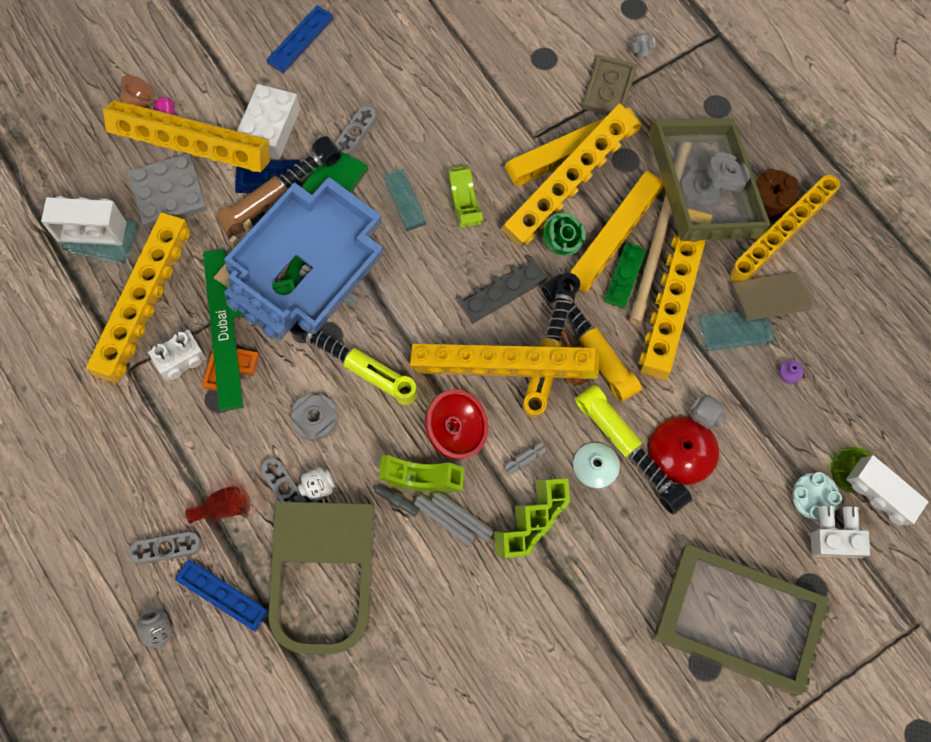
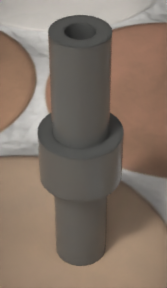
(397, 500)

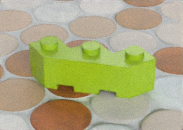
(534, 519)

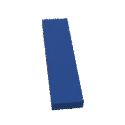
(300, 39)
(222, 595)

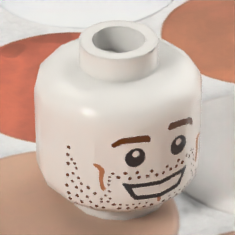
(316, 484)

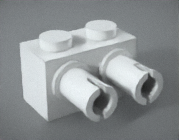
(177, 355)
(836, 543)

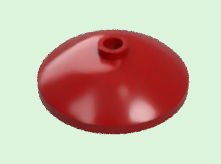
(467, 424)
(683, 464)

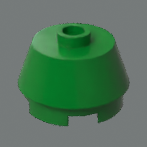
(563, 234)

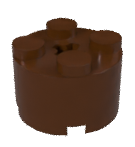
(777, 192)

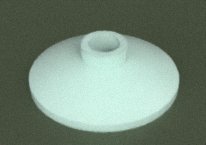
(595, 476)

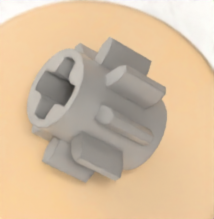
(643, 44)

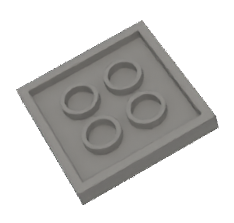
(167, 188)

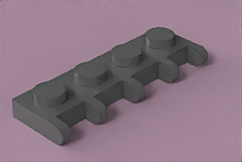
(502, 290)

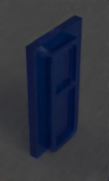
(248, 181)

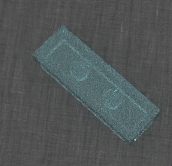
(404, 200)

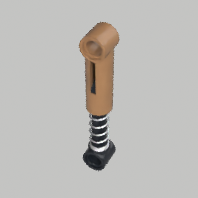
(232, 217)

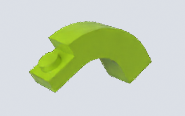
(463, 196)
(421, 477)

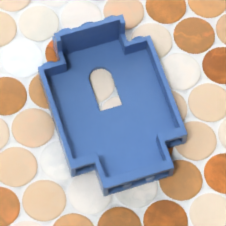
(324, 231)

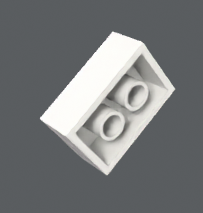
(271, 117)
(84, 220)

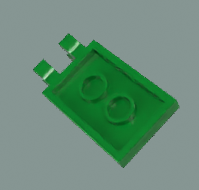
(345, 172)

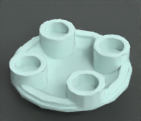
(815, 491)

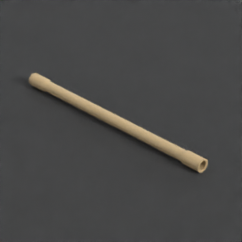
(639, 305)

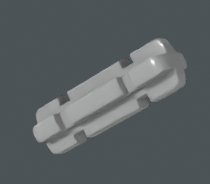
(525, 458)

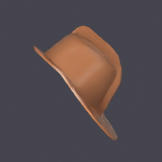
(136, 91)

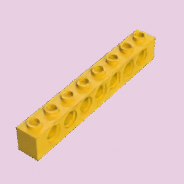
(618, 119)
(187, 135)
(128, 303)
(505, 361)
(661, 365)

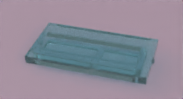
(732, 331)

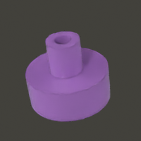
(790, 372)

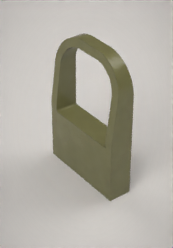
(321, 535)

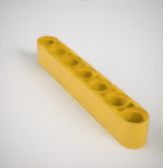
(551, 155)
(791, 222)
(617, 230)

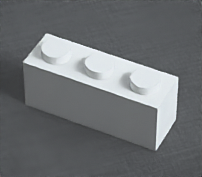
(887, 491)

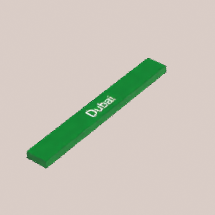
(223, 336)

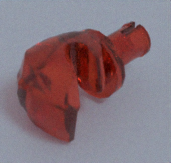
(221, 503)

